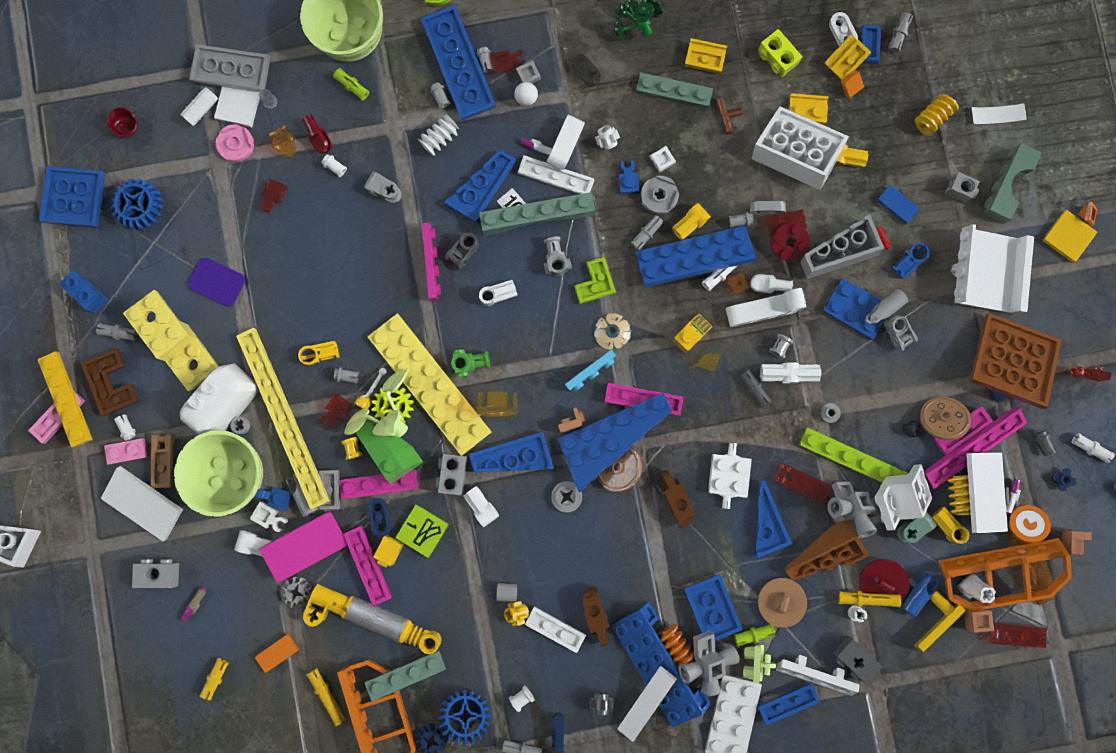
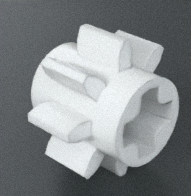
(607, 137)

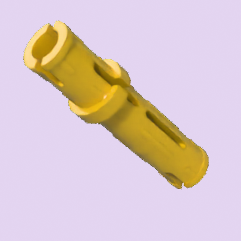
(869, 599)
(326, 697)

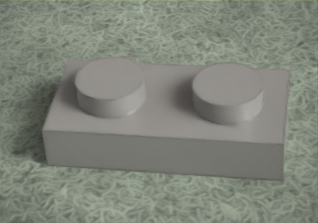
(331, 484)

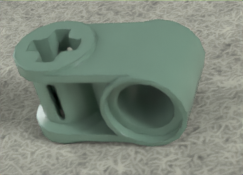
(918, 528)

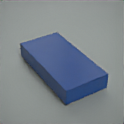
(870, 38)
(898, 204)

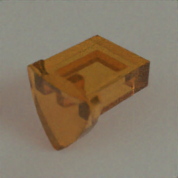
(283, 141)

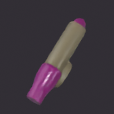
(194, 604)

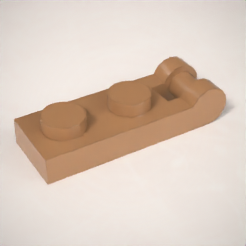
(162, 461)

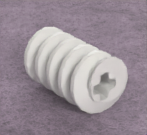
(439, 134)

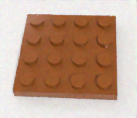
(1015, 361)

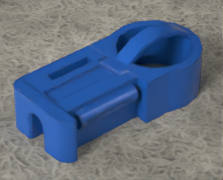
(909, 262)

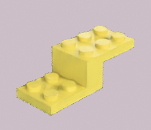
(171, 340)

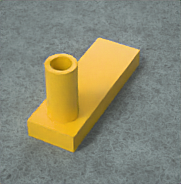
(951, 613)

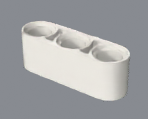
(565, 142)

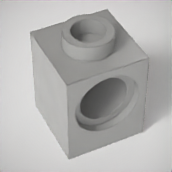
(955, 191)

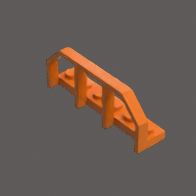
(1003, 558)
(359, 717)

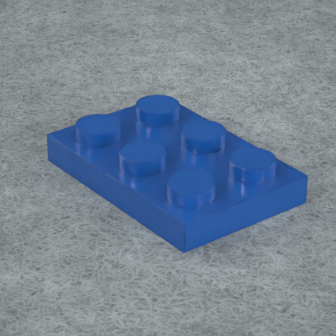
(851, 306)
(713, 607)

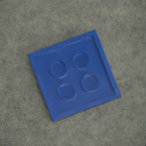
(72, 196)

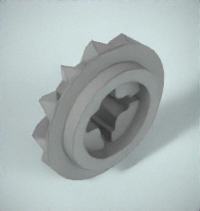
(557, 497)
(304, 588)

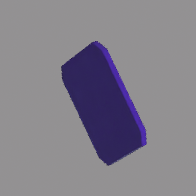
(216, 282)

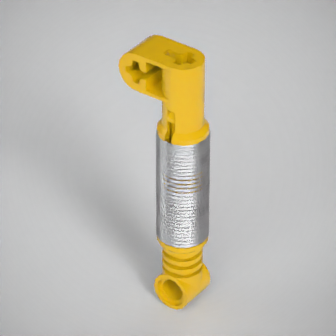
(368, 616)

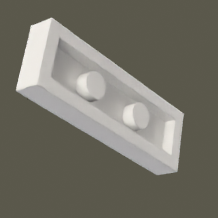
(555, 629)

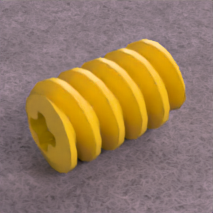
(936, 114)
(960, 494)

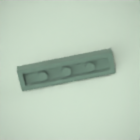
(674, 90)
(405, 675)

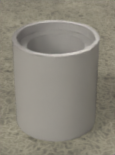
(507, 592)

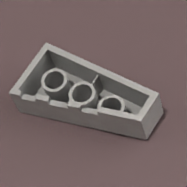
(844, 249)

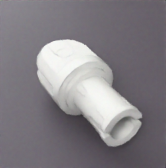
(769, 284)

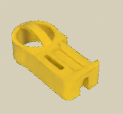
(322, 352)

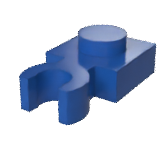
(628, 181)

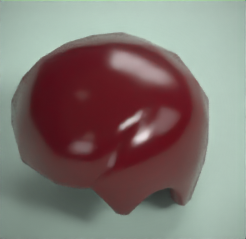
(122, 122)

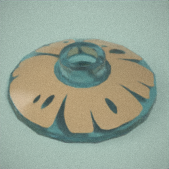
(612, 341)

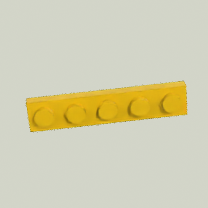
(65, 399)

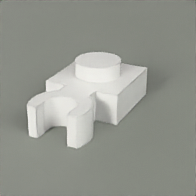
(266, 516)

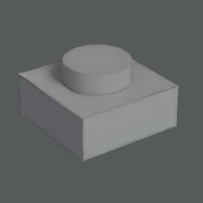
(528, 72)

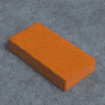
(277, 653)

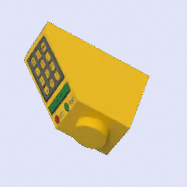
(692, 333)

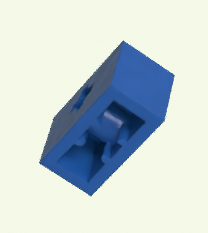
(83, 292)

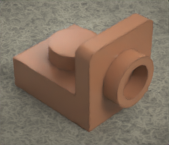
(569, 424)

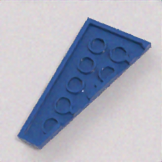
(605, 441)

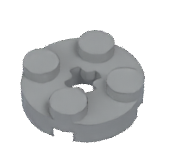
(662, 205)

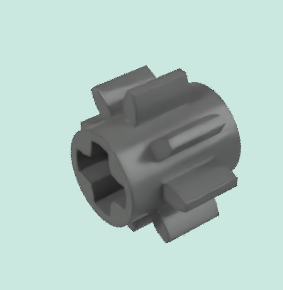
(601, 703)

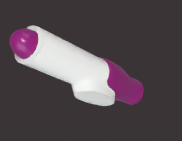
(536, 145)
(1014, 493)

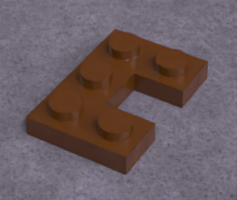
(97, 375)

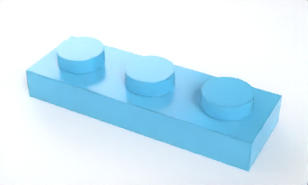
(591, 371)

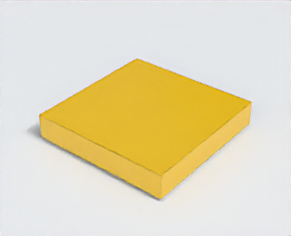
(1069, 236)

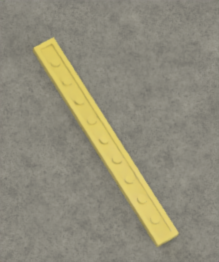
(283, 419)

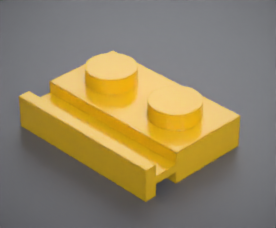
(705, 56)
(847, 57)
(810, 107)

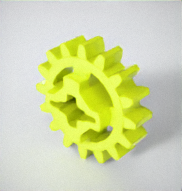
(400, 400)

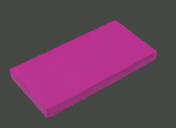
(303, 546)

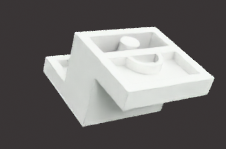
(903, 497)

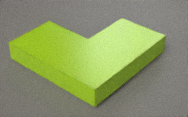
(600, 284)

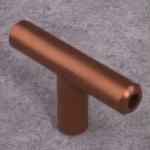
(726, 115)

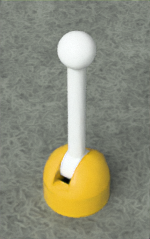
(364, 400)

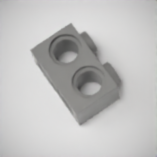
(457, 475)

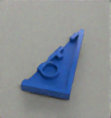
(770, 531)

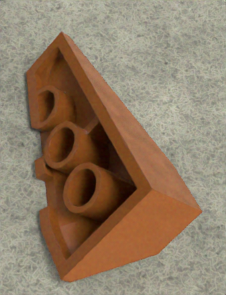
(832, 548)

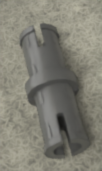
(755, 388)

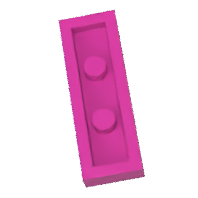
(979, 421)

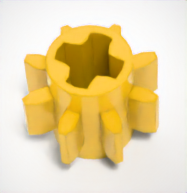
(516, 613)

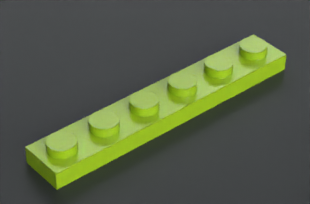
(848, 456)

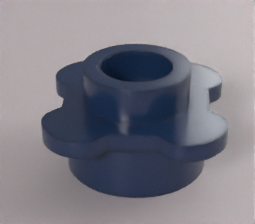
(1058, 479)

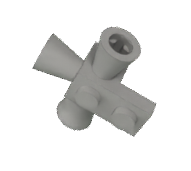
(854, 507)
(708, 663)

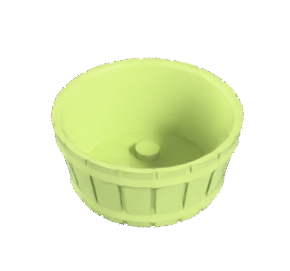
(343, 27)
(218, 473)

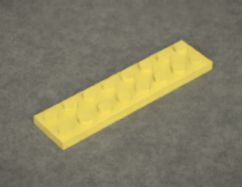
(430, 384)

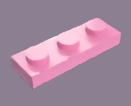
(49, 423)

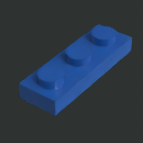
(788, 703)

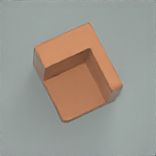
(1074, 541)
(978, 621)

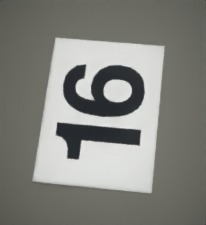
(510, 199)

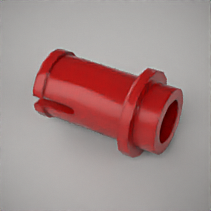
(884, 240)

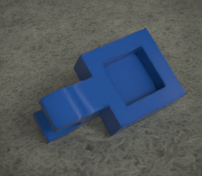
(277, 498)

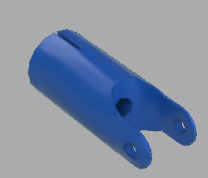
(919, 595)

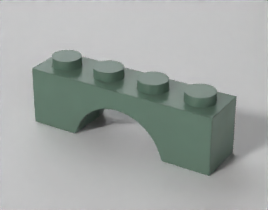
(1002, 203)

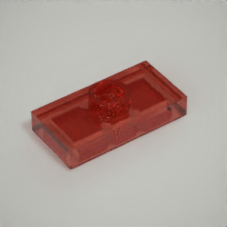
(794, 217)

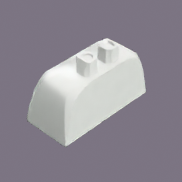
(219, 399)

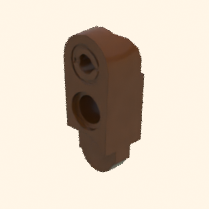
(677, 499)
(595, 614)

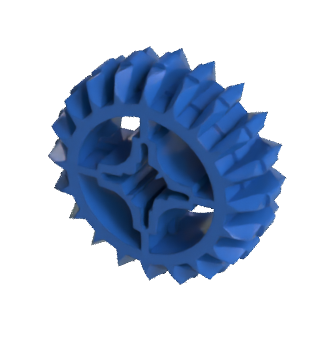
(125, 212)
(456, 717)

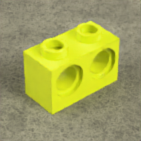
(784, 50)

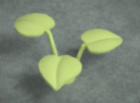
(391, 424)

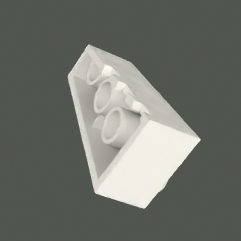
(16, 545)

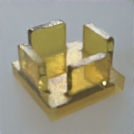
(497, 405)

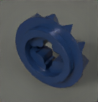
(428, 731)

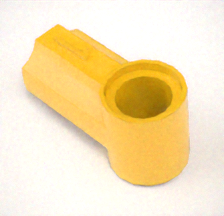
(852, 157)
(694, 218)
(949, 525)

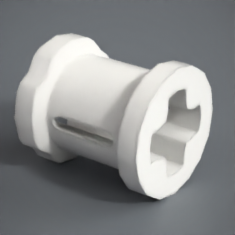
(521, 698)

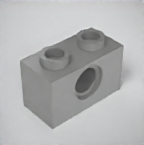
(144, 577)

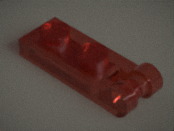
(803, 483)
(1019, 635)

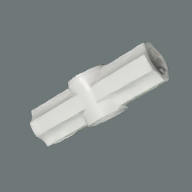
(790, 373)

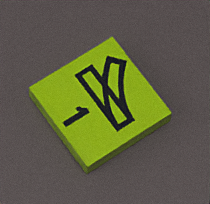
(422, 531)

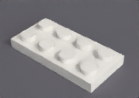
(733, 716)

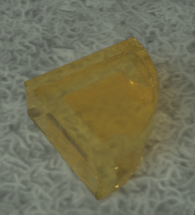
(709, 362)

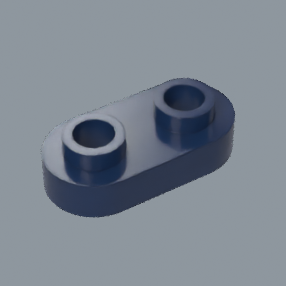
(377, 517)

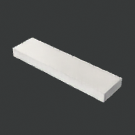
(555, 176)
(647, 703)

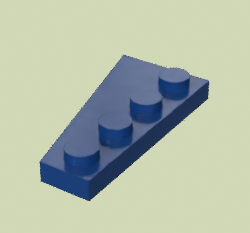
(481, 187)
(517, 455)

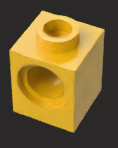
(388, 551)

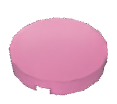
(234, 143)

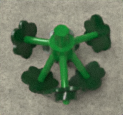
(638, 13)

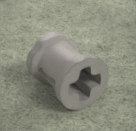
(781, 346)

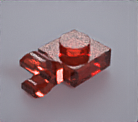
(273, 192)

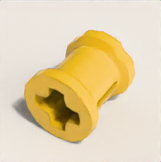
(351, 448)

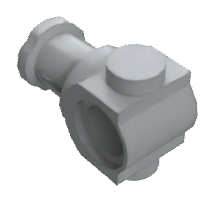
(555, 256)

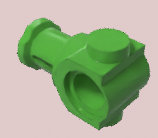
(472, 362)

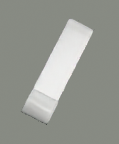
(766, 308)

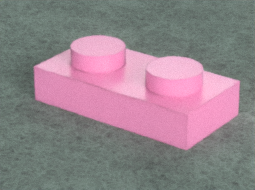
(125, 451)

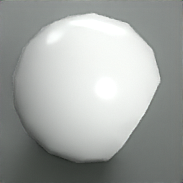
(526, 93)

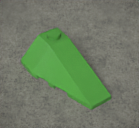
(390, 454)

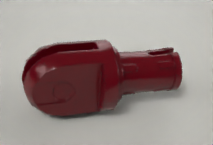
(317, 136)

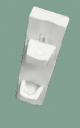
(834, 681)

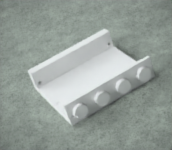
(993, 271)

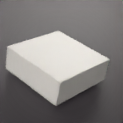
(662, 159)

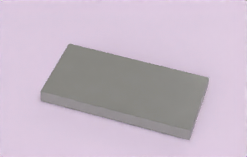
(229, 68)

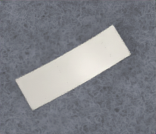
(1000, 114)

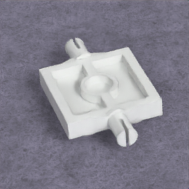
(729, 475)

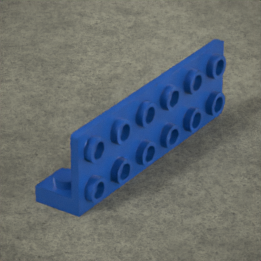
(648, 655)

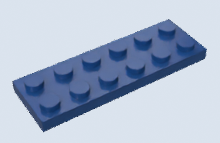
(458, 62)
(695, 256)

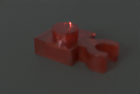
(504, 62)
(1094, 373)
(337, 407)

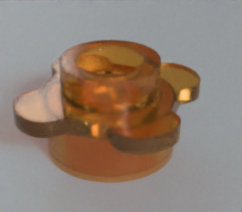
(743, 283)

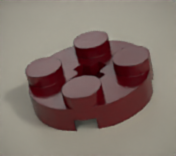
(795, 232)

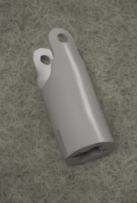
(887, 306)
(299, 497)

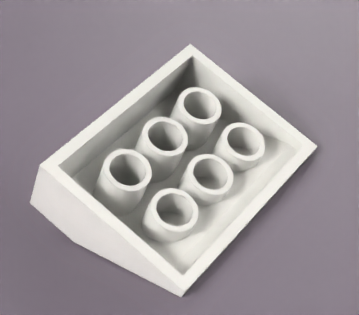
(799, 147)

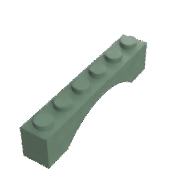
(561, 208)

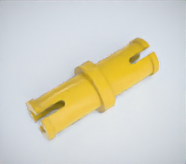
(213, 679)

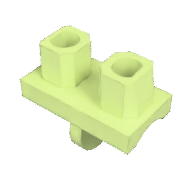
(756, 672)

